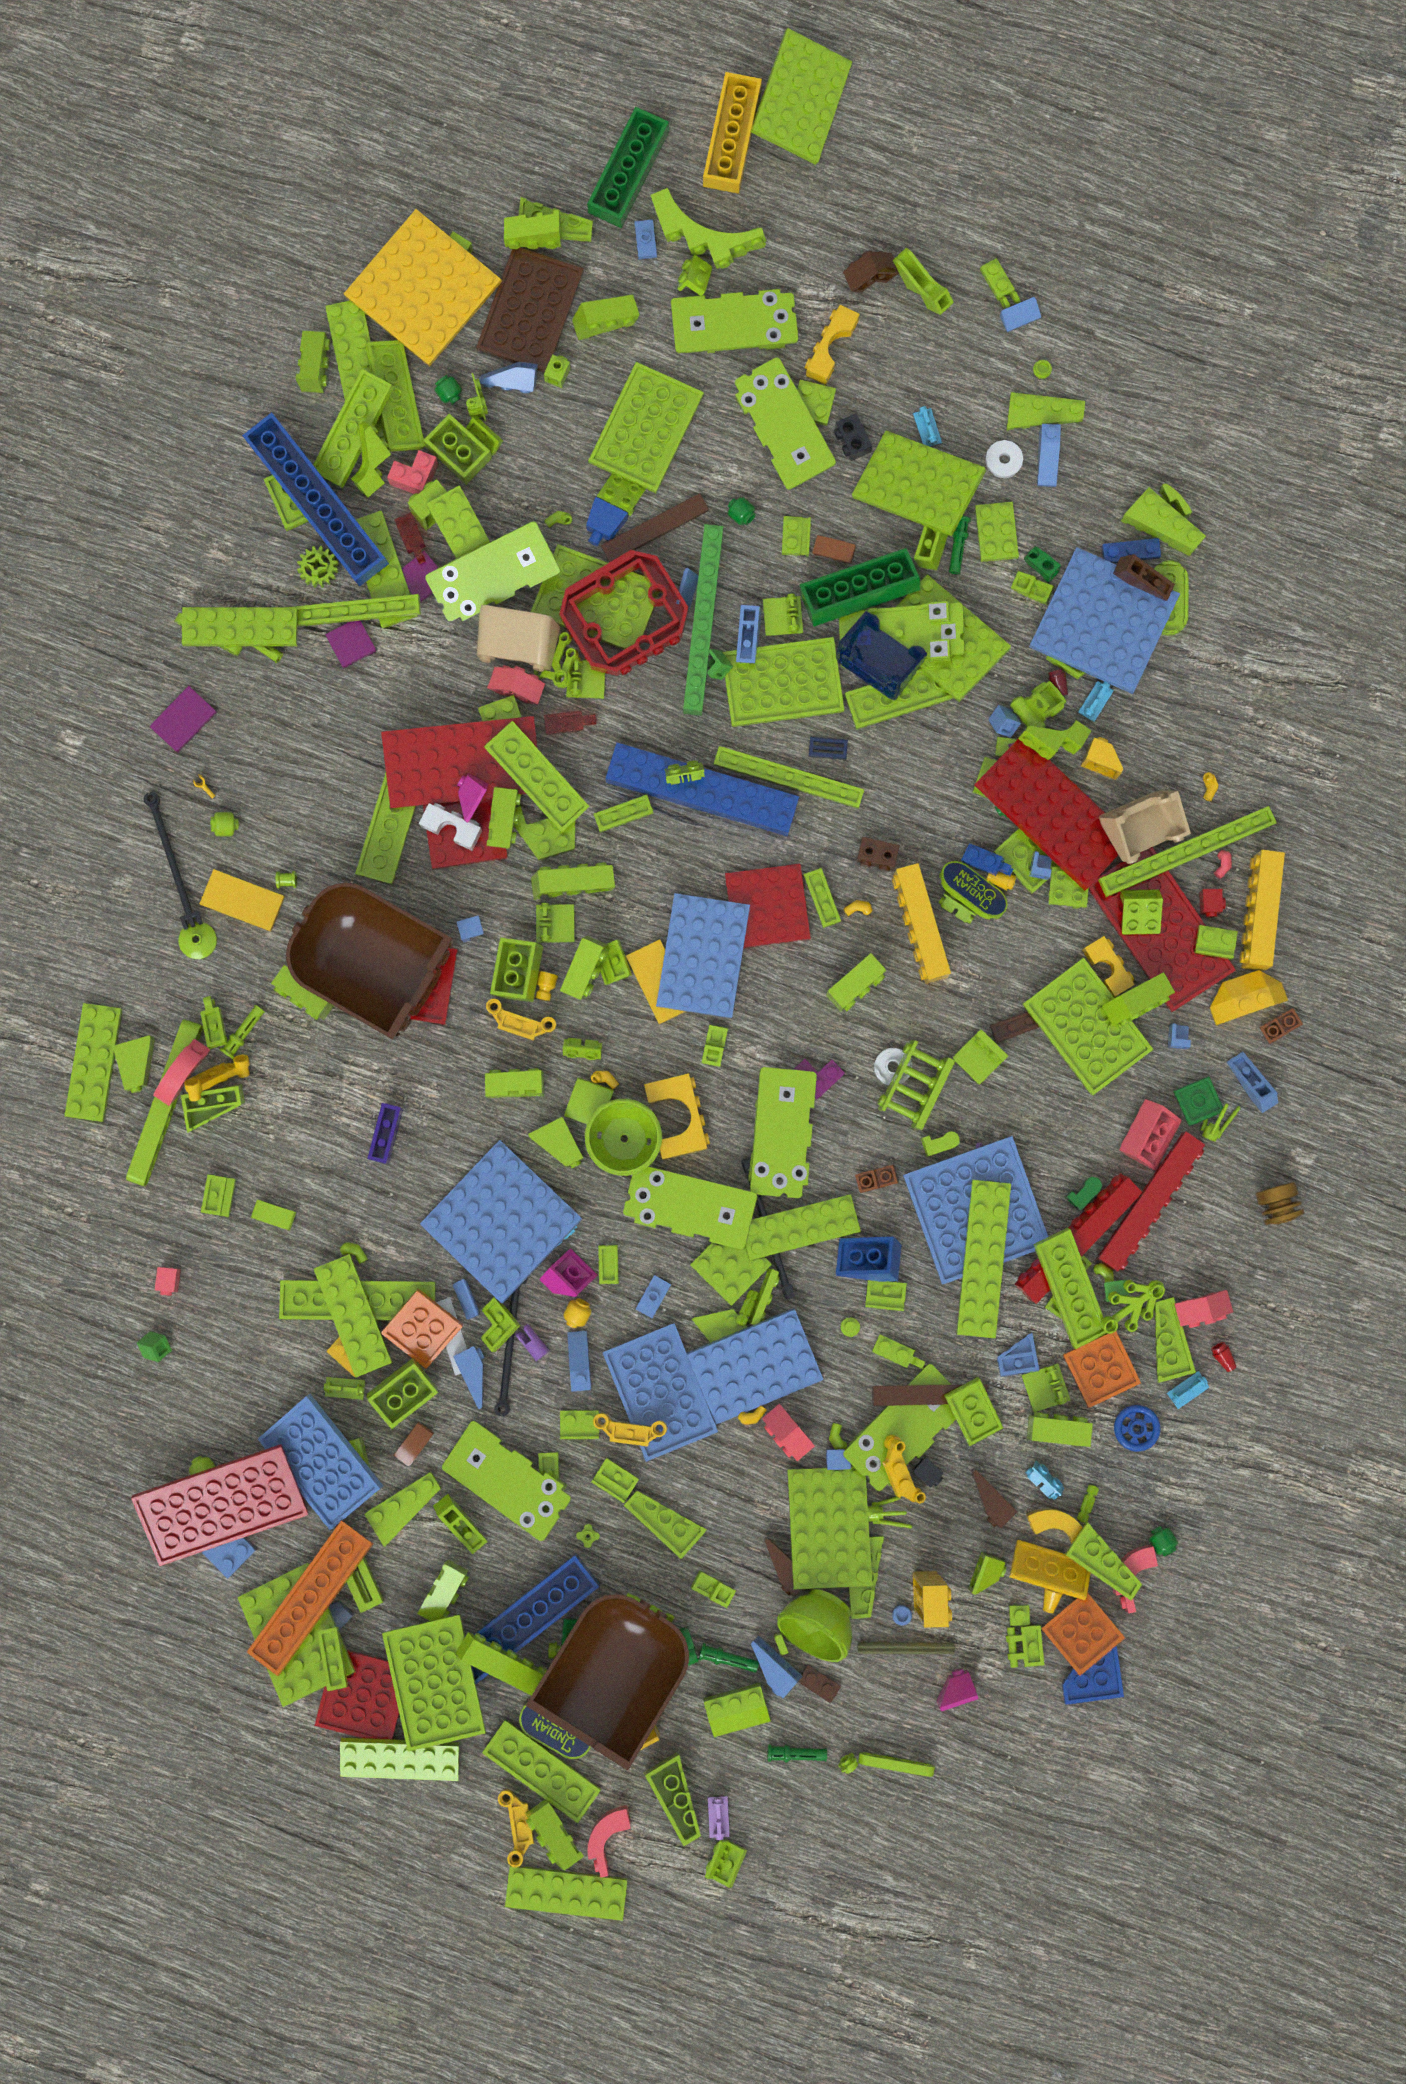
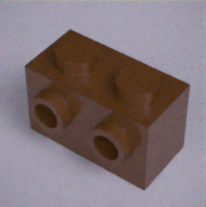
(877, 854)

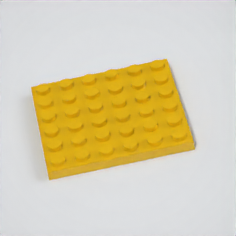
(422, 287)

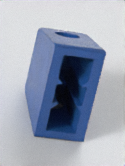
(604, 521)

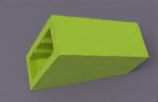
(135, 1062)
(558, 1142)

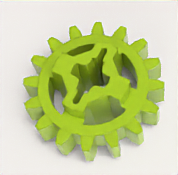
(309, 564)

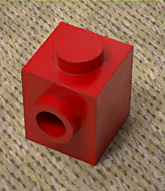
(1211, 902)

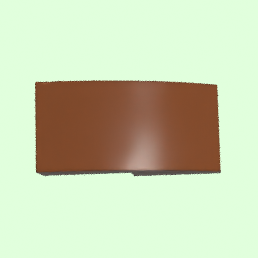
(834, 549)
(1281, 1025)
(877, 1178)
(413, 1443)

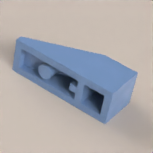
(1048, 454)
(748, 633)
(1253, 1082)
(579, 1361)
(471, 1368)
(776, 1669)

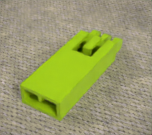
(364, 1588)

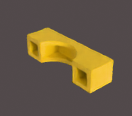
(842, 325)

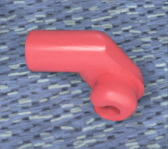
(1226, 863)

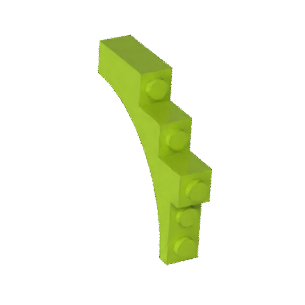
(699, 239)

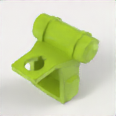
(1041, 704)

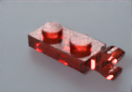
(411, 536)
(567, 722)

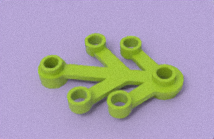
(564, 670)
(1134, 1305)

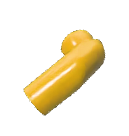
(1211, 785)
(858, 905)
(604, 1077)
(752, 1418)

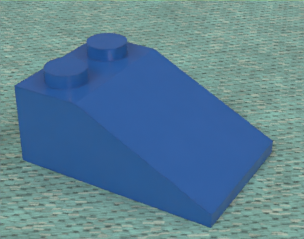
(869, 1258)

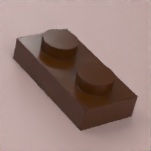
(819, 1683)

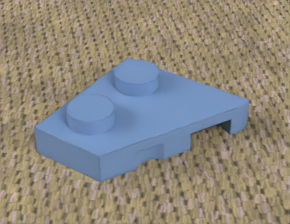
(1019, 1358)
(230, 1556)

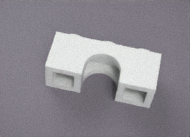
(436, 818)

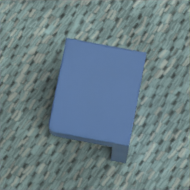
(1004, 721)
(1040, 866)
(470, 928)
(1178, 1037)
(836, 1460)

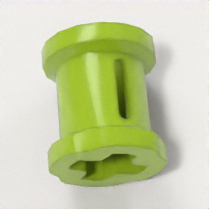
(286, 879)

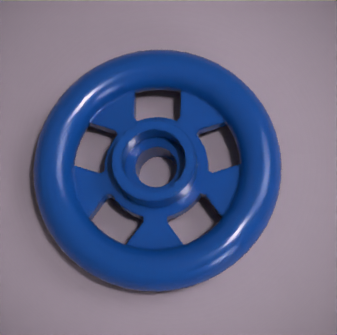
(1149, 1417)

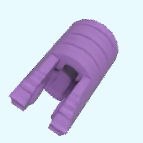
(535, 1346)

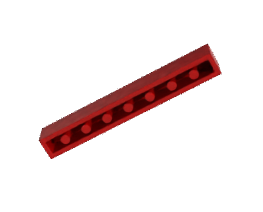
(1153, 1197)
(1085, 1229)

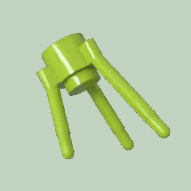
(1212, 1130)
(876, 1513)

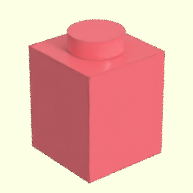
(167, 1280)

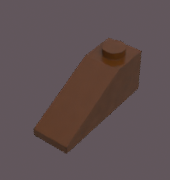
(1144, 577)
(993, 1502)
(783, 1567)

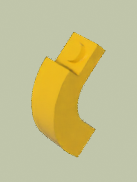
(1052, 1518)

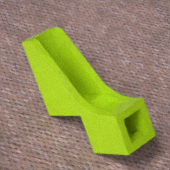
(919, 281)
(373, 454)
(1048, 741)

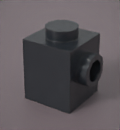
(928, 1472)

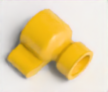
(546, 983)

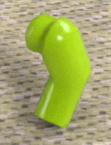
(558, 517)
(353, 1249)
(1104, 1271)
(835, 1438)

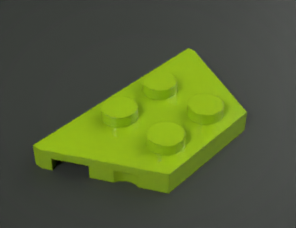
(718, 1324)

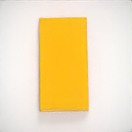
(242, 900)
(647, 967)
(1049, 1570)

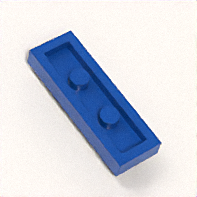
(1143, 549)

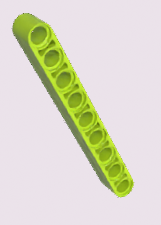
(159, 1114)

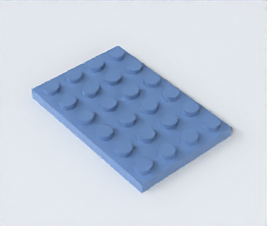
(703, 955)
(755, 1366)
(661, 1385)
(322, 1461)

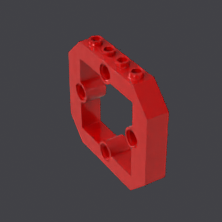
(613, 571)

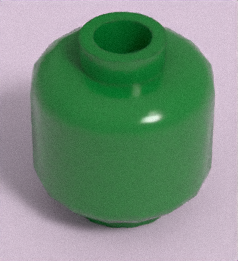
(448, 389)
(741, 511)
(1163, 1541)

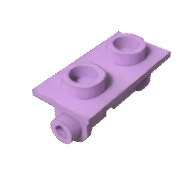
(718, 1817)

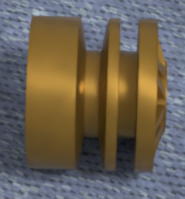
(1280, 1203)

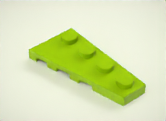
(572, 226)
(1035, 410)
(1172, 1349)
(395, 1512)
(1098, 1558)
(862, 1598)

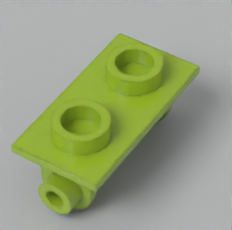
(950, 903)
(572, 1048)
(344, 1388)

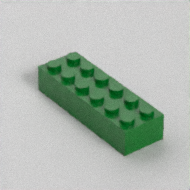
(628, 167)
(860, 587)

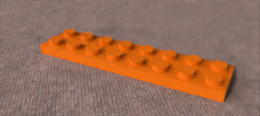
(309, 1598)

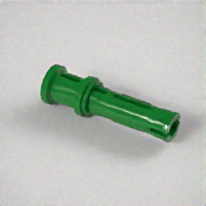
(959, 535)
(719, 1656)
(785, 1753)

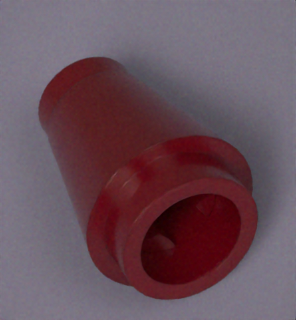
(1058, 679)

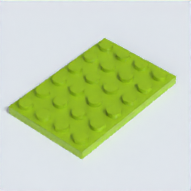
(801, 96)
(646, 427)
(918, 483)
(620, 614)
(982, 645)
(784, 683)
(1080, 1030)
(829, 1528)
(305, 1670)
(433, 1684)

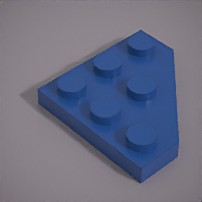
(1097, 1683)

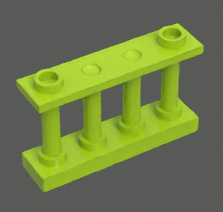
(927, 1100)

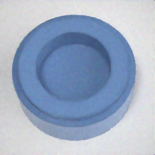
(901, 1615)

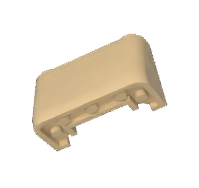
(517, 636)
(1145, 823)

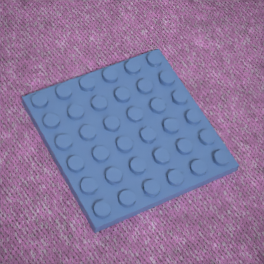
(1102, 622)
(943, 1199)
(501, 1221)

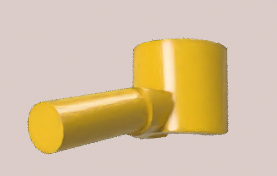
(202, 785)

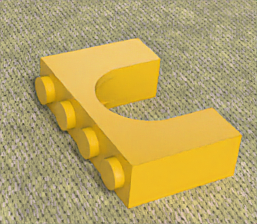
(680, 1089)

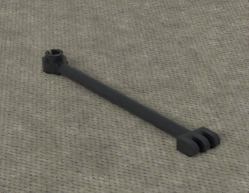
(190, 915)
(786, 1288)
(508, 1358)

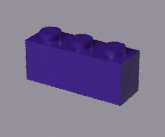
(385, 1133)

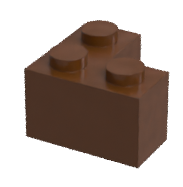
(870, 269)

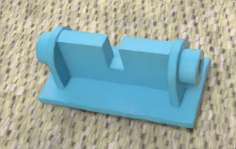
(927, 427)
(1096, 700)
(1188, 1389)
(1052, 1486)

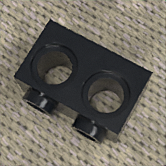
(857, 436)

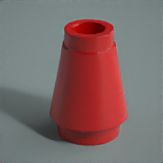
(1223, 1355)

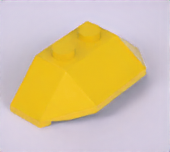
(1245, 996)

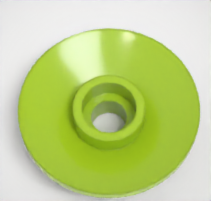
(205, 945)

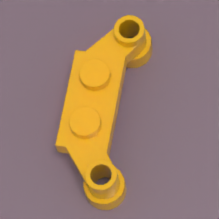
(518, 1024)
(215, 1075)
(628, 1432)
(898, 1472)
(521, 1832)

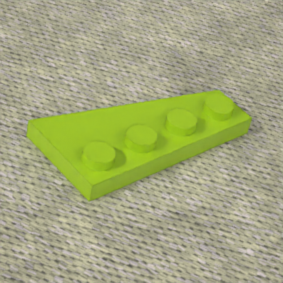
(668, 1526)

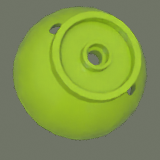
(618, 1119)
(818, 1625)

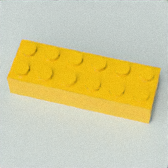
(732, 132)
(1262, 910)
(921, 924)
(931, 1599)

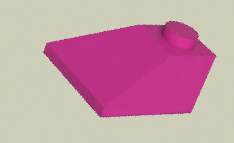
(470, 794)
(568, 1275)
(957, 1690)

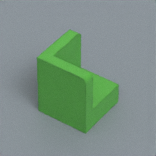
(718, 665)
(1115, 1286)
(154, 1346)

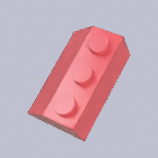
(1150, 1134)

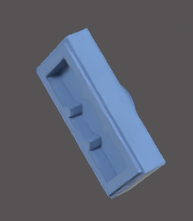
(645, 239)
(653, 1296)

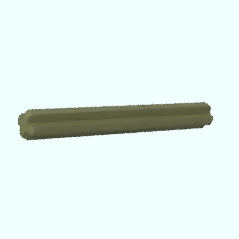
(905, 1648)

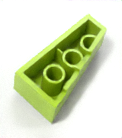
(572, 880)

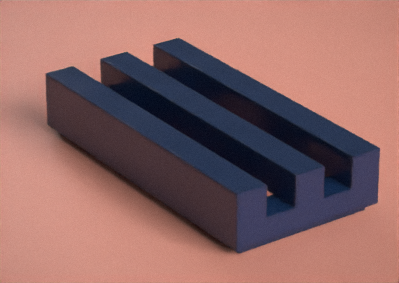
(828, 748)

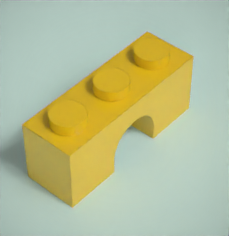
(1103, 952)

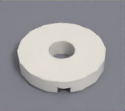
(1008, 449)
(881, 1065)

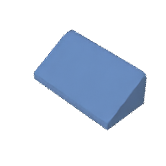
(1020, 314)
(688, 586)
(466, 1299)

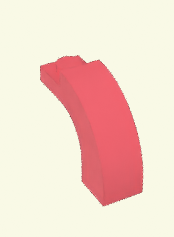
(179, 1071)
(1136, 1561)
(608, 1824)

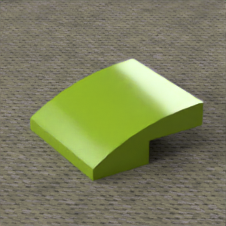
(586, 1099)

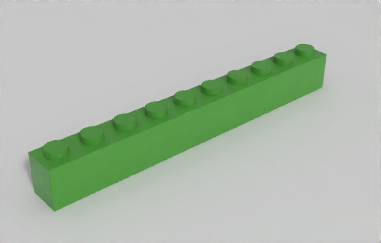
(703, 620)

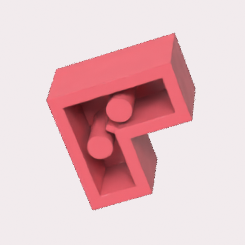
(416, 477)
(514, 681)
(1205, 1309)
(787, 1433)

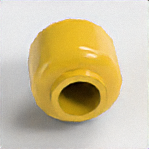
(577, 1313)

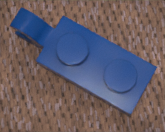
(986, 860)

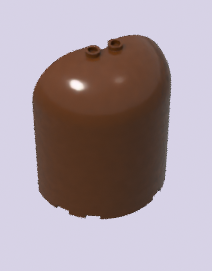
(366, 956)
(613, 1676)

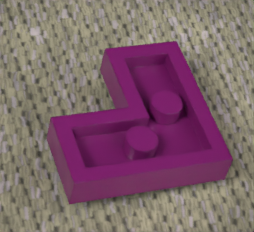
(825, 1077)

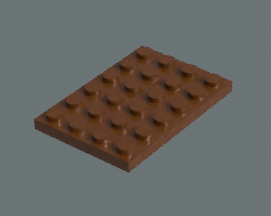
(530, 308)

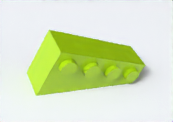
(1162, 521)
(672, 1792)

